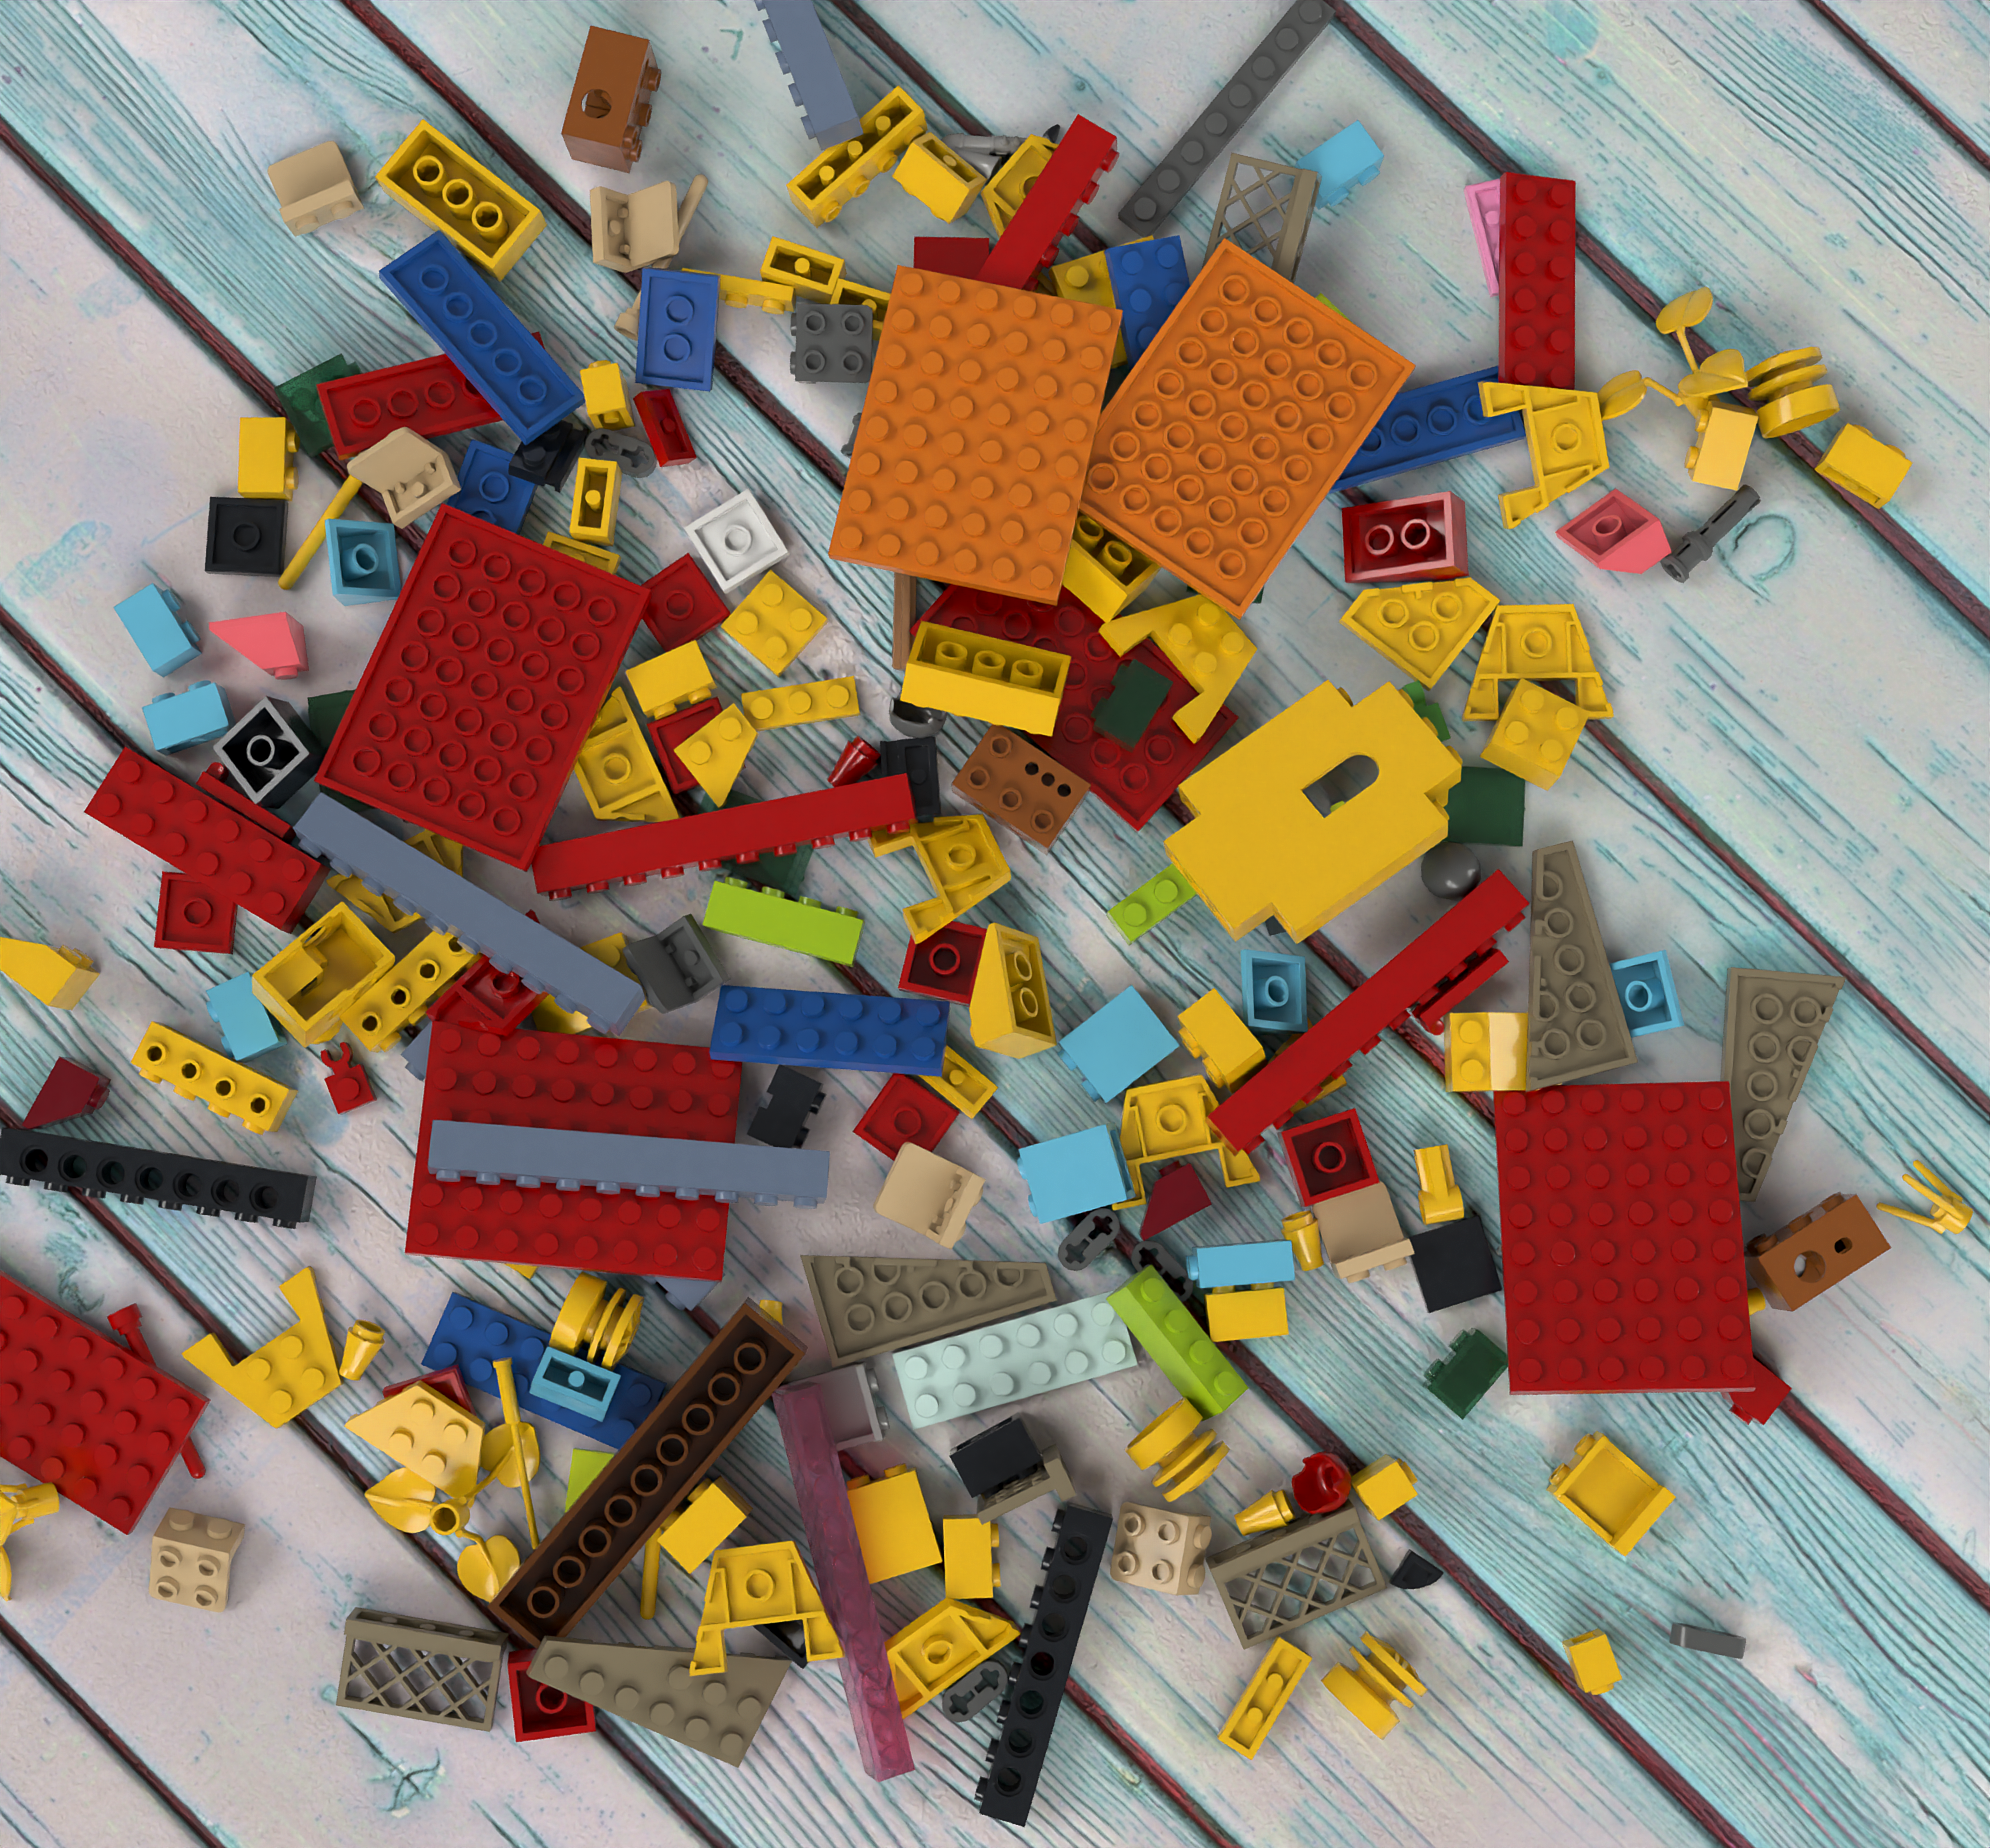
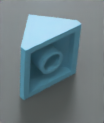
(362, 561)
(1273, 993)
(1647, 993)

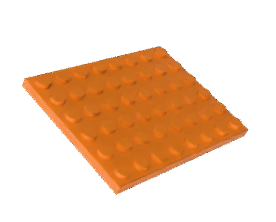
(1236, 427)
(976, 435)

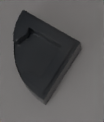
(1415, 1572)

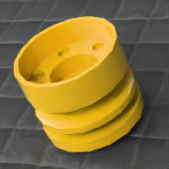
(1789, 387)
(596, 1321)
(1177, 1450)
(1374, 1685)

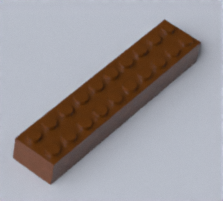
(649, 1475)

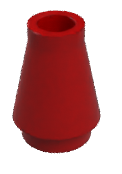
(854, 762)

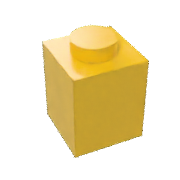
(1592, 1662)

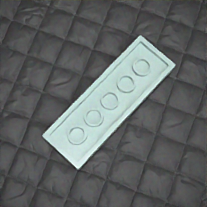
(1013, 1360)

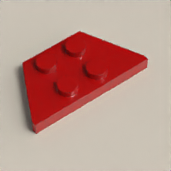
(487, 999)

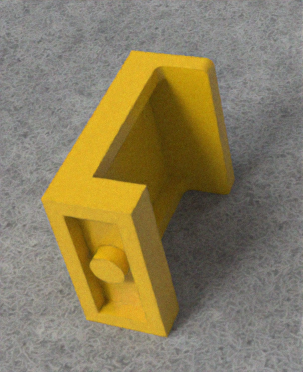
(1609, 1492)
(892, 1523)

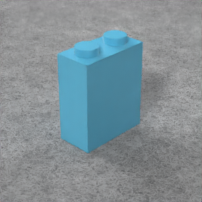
(1116, 1045)
(1075, 1173)
(1241, 1263)

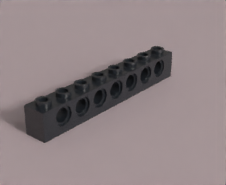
(21, 1146)
(1014, 1801)

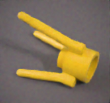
(1947, 1209)

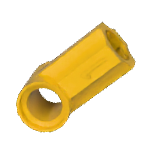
(1439, 1195)

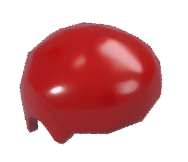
(1322, 1483)

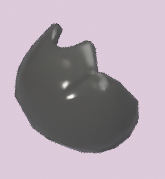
(915, 720)
(1450, 871)

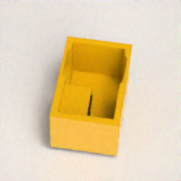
(320, 979)

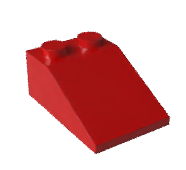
(1406, 540)

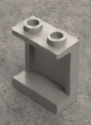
(851, 1404)

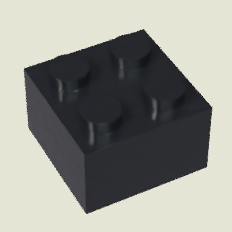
(271, 752)
(996, 1456)

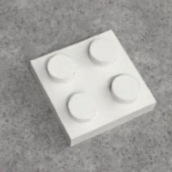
(736, 541)

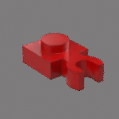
(349, 1085)

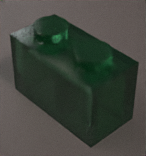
(1131, 705)
(1465, 1372)

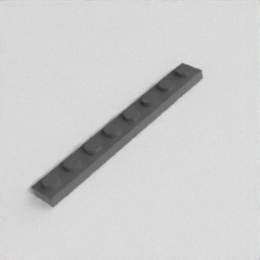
(1225, 116)

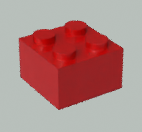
(944, 964)
(1328, 1157)
(541, 1709)

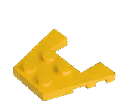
(1562, 441)
(1201, 645)
(1535, 646)
(959, 862)
(1169, 1122)
(287, 1371)
(761, 1588)

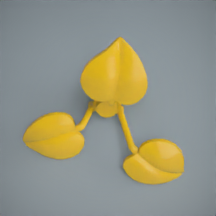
(1716, 375)
(27, 1504)
(408, 1505)

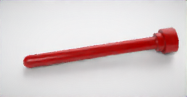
(128, 1324)

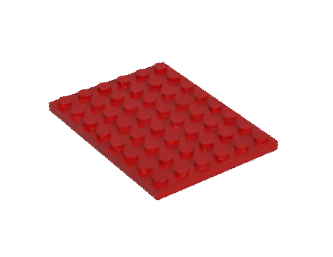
(484, 687)
(581, 1087)
(1622, 1240)

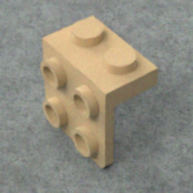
(314, 188)
(634, 227)
(407, 473)
(929, 1194)
(1361, 1232)
(1160, 1549)
(193, 1559)

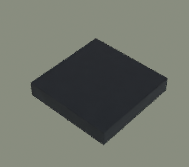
(246, 536)
(1453, 1264)

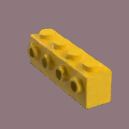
(850, 166)
(408, 991)
(213, 1077)

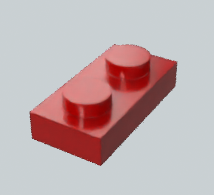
(664, 427)

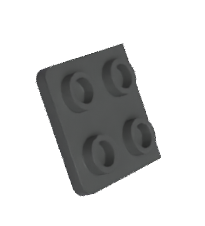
(832, 343)
(676, 965)

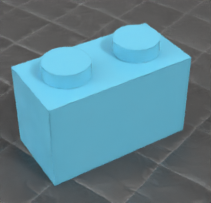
(1343, 162)
(158, 629)
(189, 717)
(246, 1022)
(574, 1384)

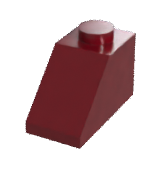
(67, 1094)
(1172, 1199)

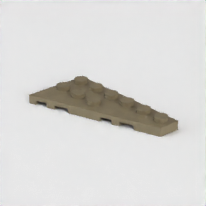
(1572, 995)
(1766, 1054)
(896, 1302)
(656, 1691)

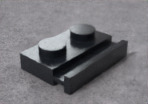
(549, 456)
(920, 762)

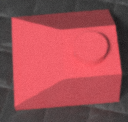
(1617, 535)
(269, 641)

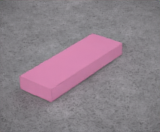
(1484, 212)

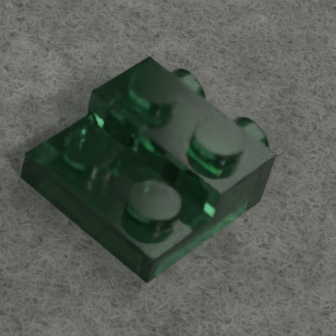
(303, 404)

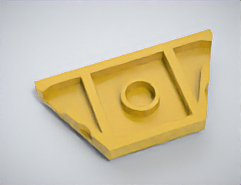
(1015, 179)
(620, 769)
(382, 908)
(426, 1436)
(942, 1649)

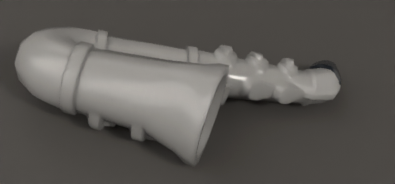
(977, 149)

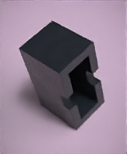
(788, 1110)

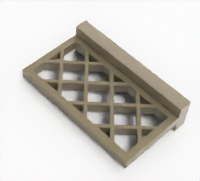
(1296, 219)
(1017, 1493)
(1283, 1542)
(420, 1636)

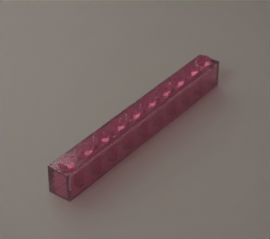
(843, 1580)

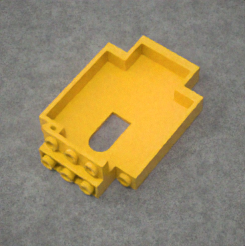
(1267, 848)

